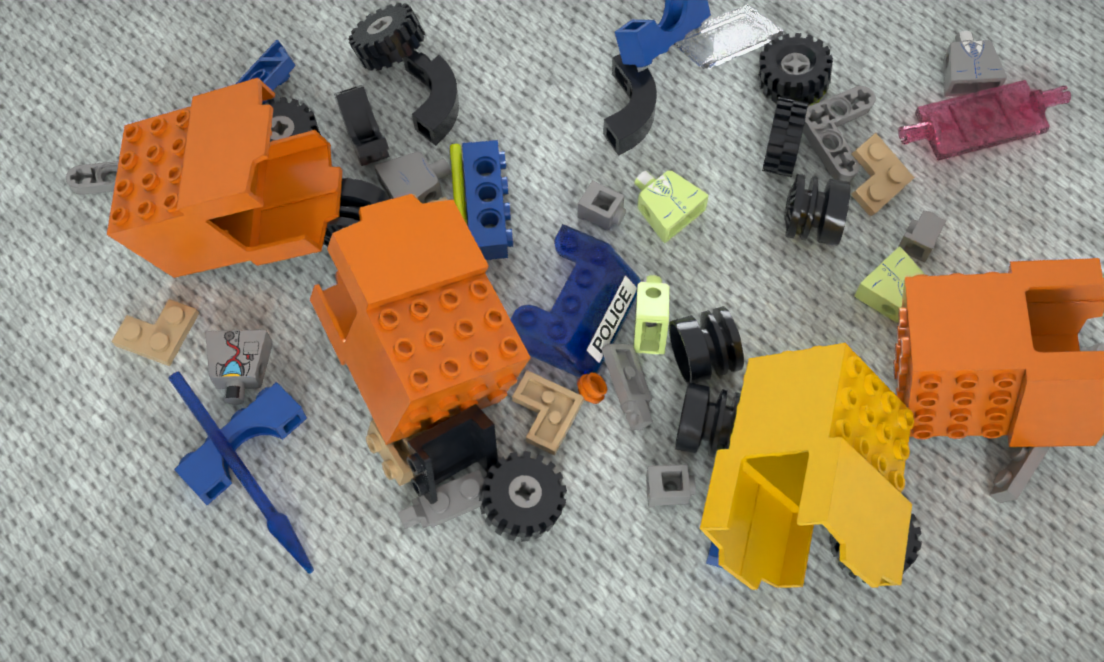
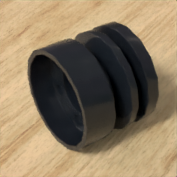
(354, 194)
(817, 209)
(713, 343)
(705, 420)

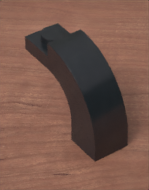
(440, 110)
(634, 121)
(361, 125)

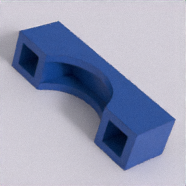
(645, 39)
(270, 414)

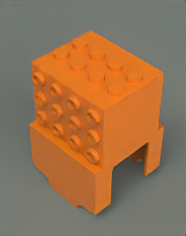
(215, 191)
(417, 316)
(1003, 354)

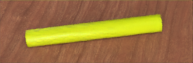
(458, 179)

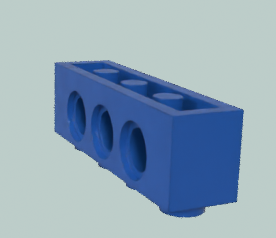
(479, 159)

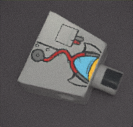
(237, 361)

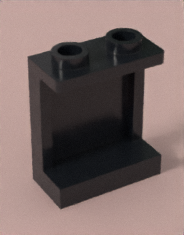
(450, 449)

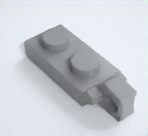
(629, 384)
(453, 501)

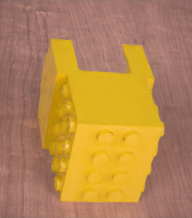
(808, 449)

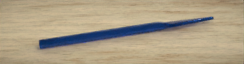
(277, 522)

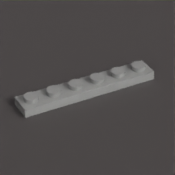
(1024, 462)

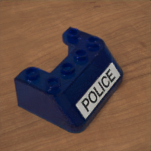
(587, 309)

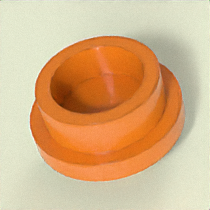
(592, 387)

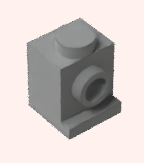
(597, 200)
(922, 235)
(676, 475)

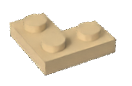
(886, 174)
(161, 340)
(555, 410)

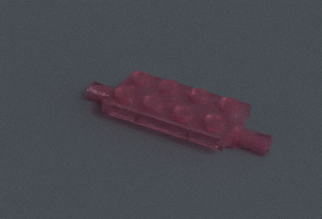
(983, 118)

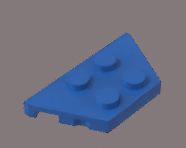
(271, 67)

